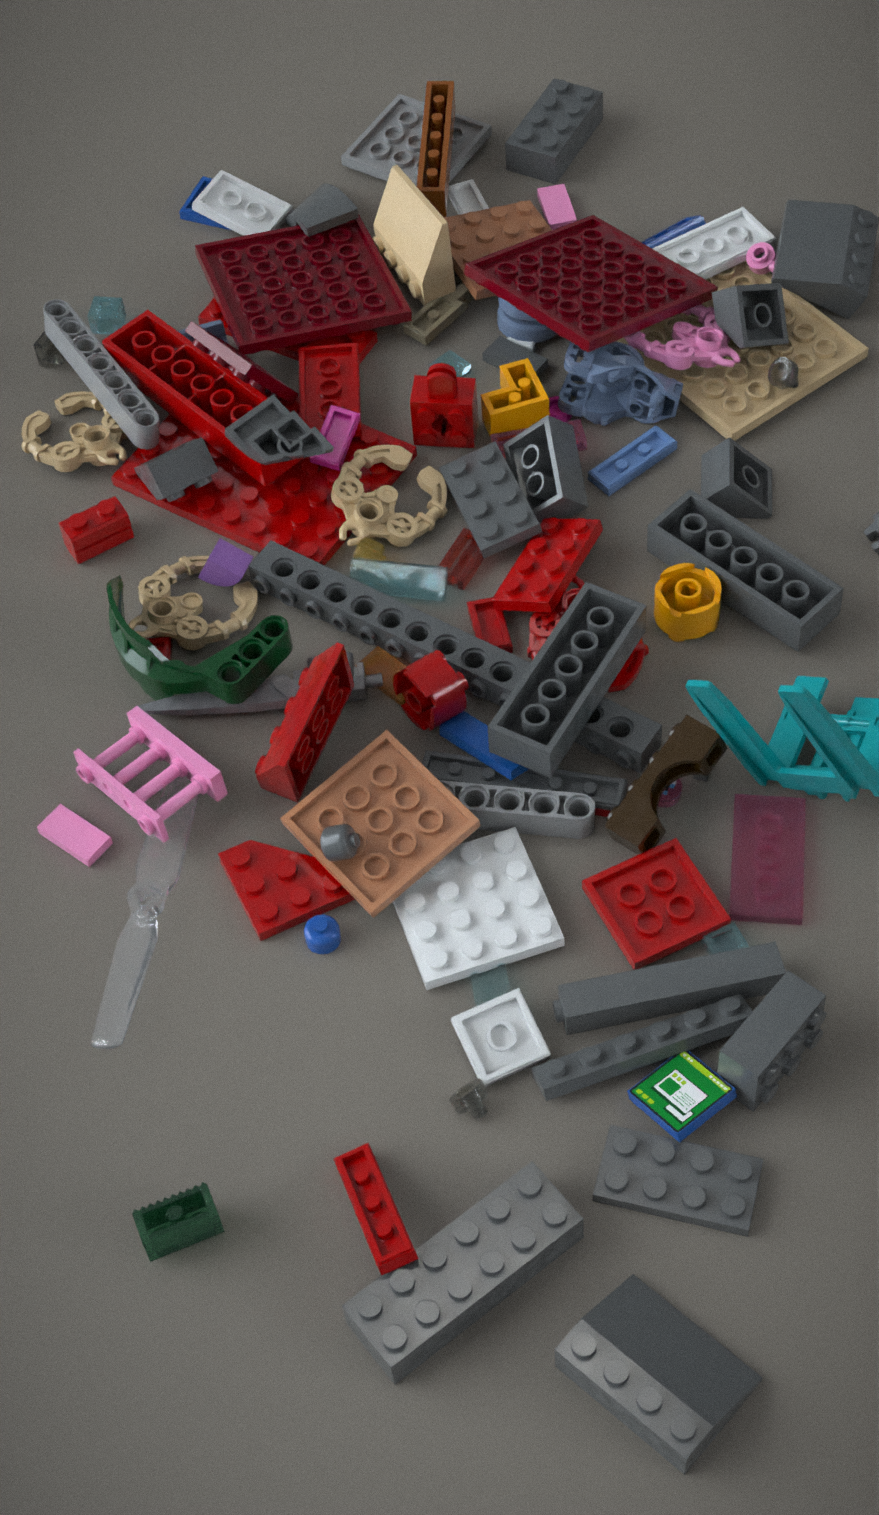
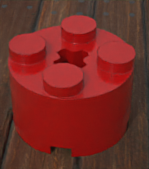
(431, 691)

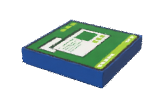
(682, 1094)

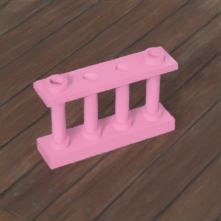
(163, 746)

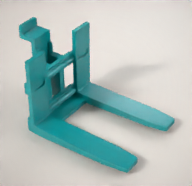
(844, 744)

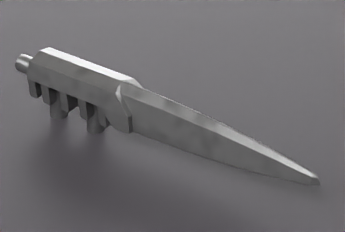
(268, 696)

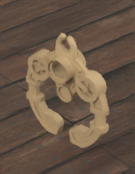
(89, 443)
(373, 512)
(177, 615)

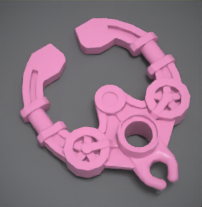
(691, 344)

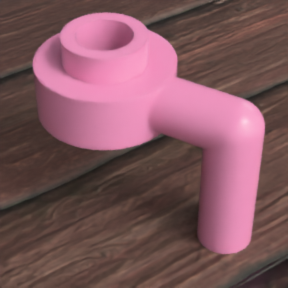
(766, 262)

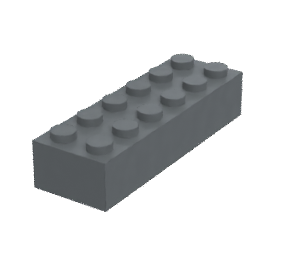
(753, 571)
(567, 679)
(463, 1272)

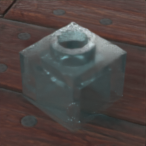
(106, 315)

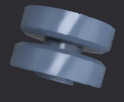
(520, 325)

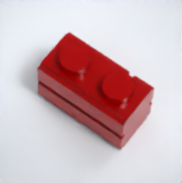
(96, 529)

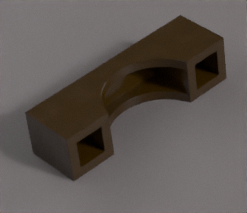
(688, 751)

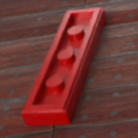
(375, 1209)

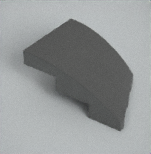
(322, 210)
(275, 435)

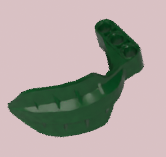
(229, 674)

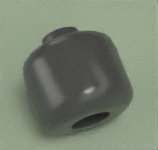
(339, 842)

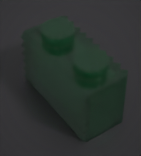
(178, 1222)

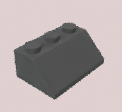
(548, 468)

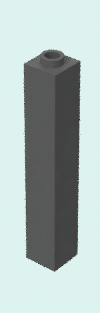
(667, 988)

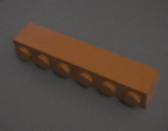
(437, 143)

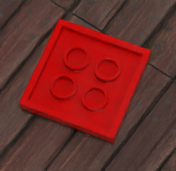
(655, 903)

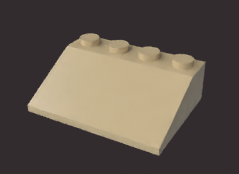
(414, 239)

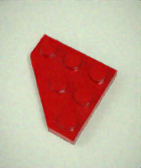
(280, 886)

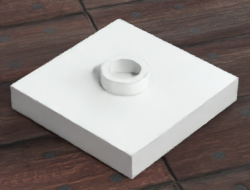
(500, 1037)

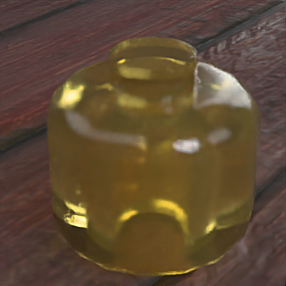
(369, 549)

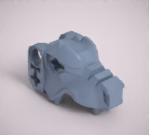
(616, 386)

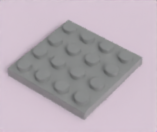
(396, 140)

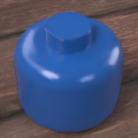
(322, 934)

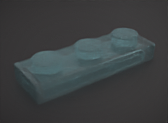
(401, 578)

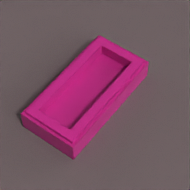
(339, 431)

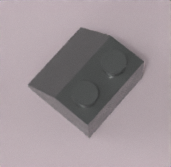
(752, 314)
(178, 469)
(736, 481)

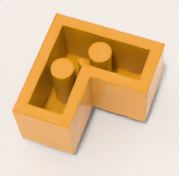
(518, 402)

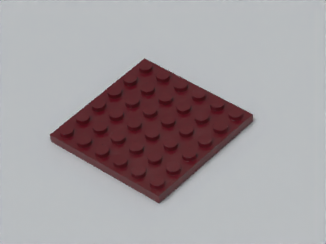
(590, 282)
(300, 288)

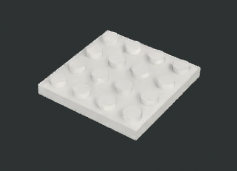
(477, 911)

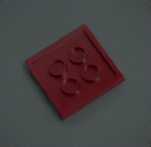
(240, 364)

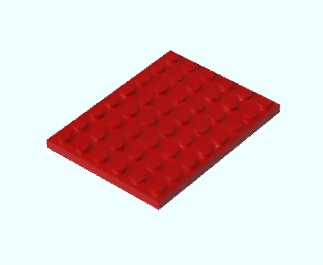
(289, 510)

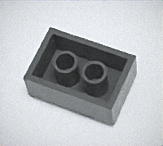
(772, 1040)

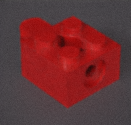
(444, 402)

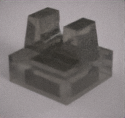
(47, 352)

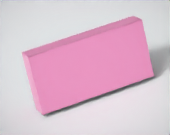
(556, 206)
(74, 835)

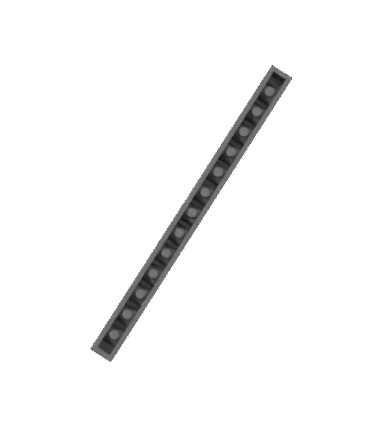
(413, 634)

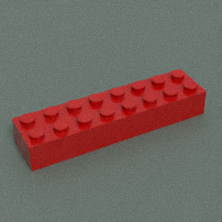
(189, 386)

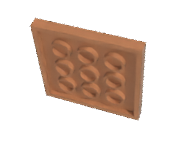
(489, 231)
(397, 810)

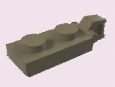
(438, 315)

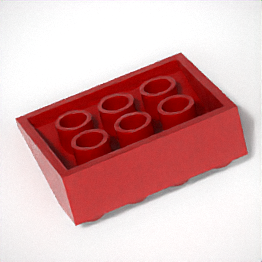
(307, 724)

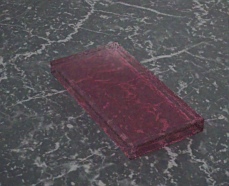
(767, 859)

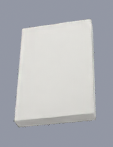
(241, 205)

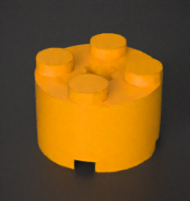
(687, 602)

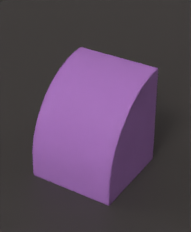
(225, 565)

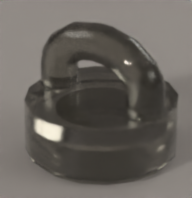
(783, 373)

